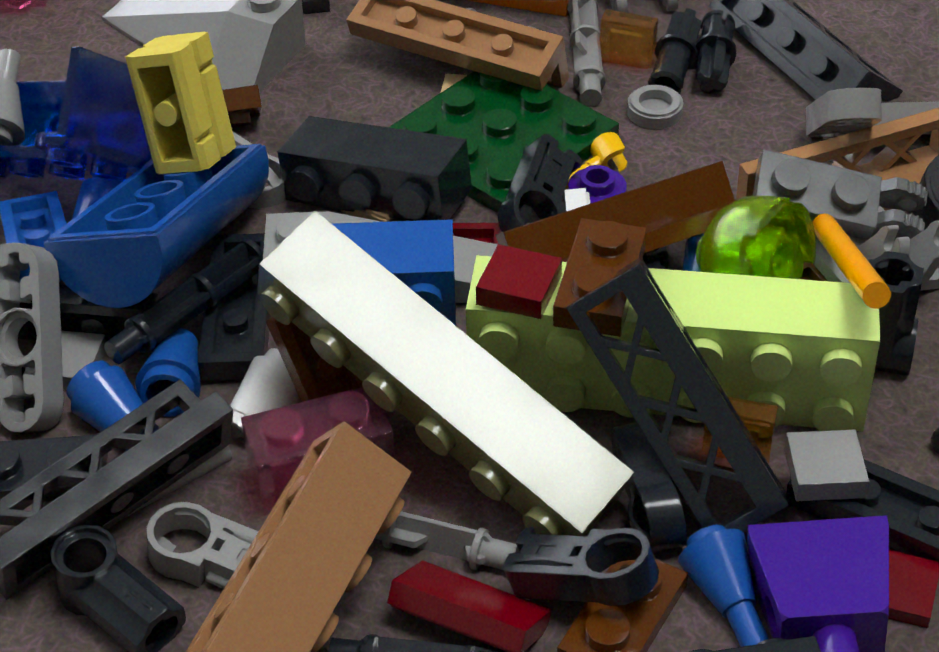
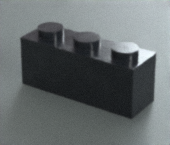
(375, 169)

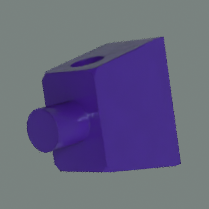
(824, 580)

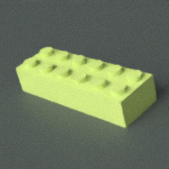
(763, 337)

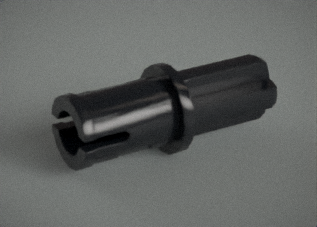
(676, 50)
(715, 51)

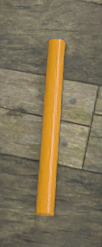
(851, 262)

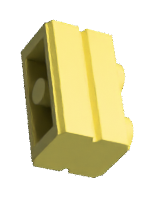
(181, 102)

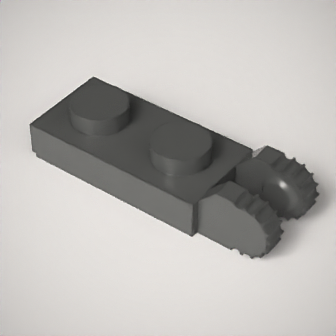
(843, 193)

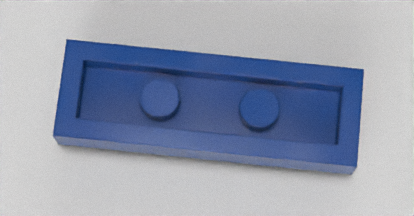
(31, 220)

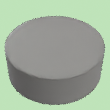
(655, 107)

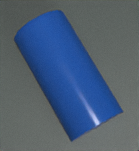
(153, 226)

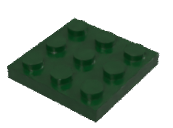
(499, 125)

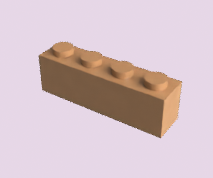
(308, 549)

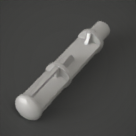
(585, 41)
(448, 539)

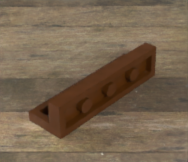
(667, 208)

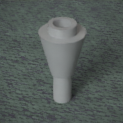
(11, 117)

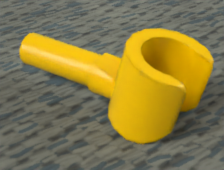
(603, 149)

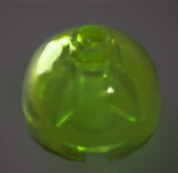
(758, 238)

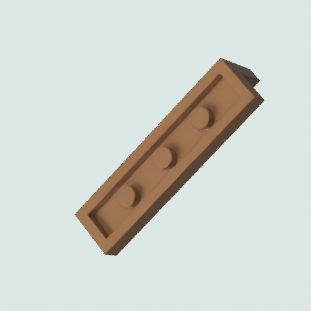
(464, 39)
(853, 146)

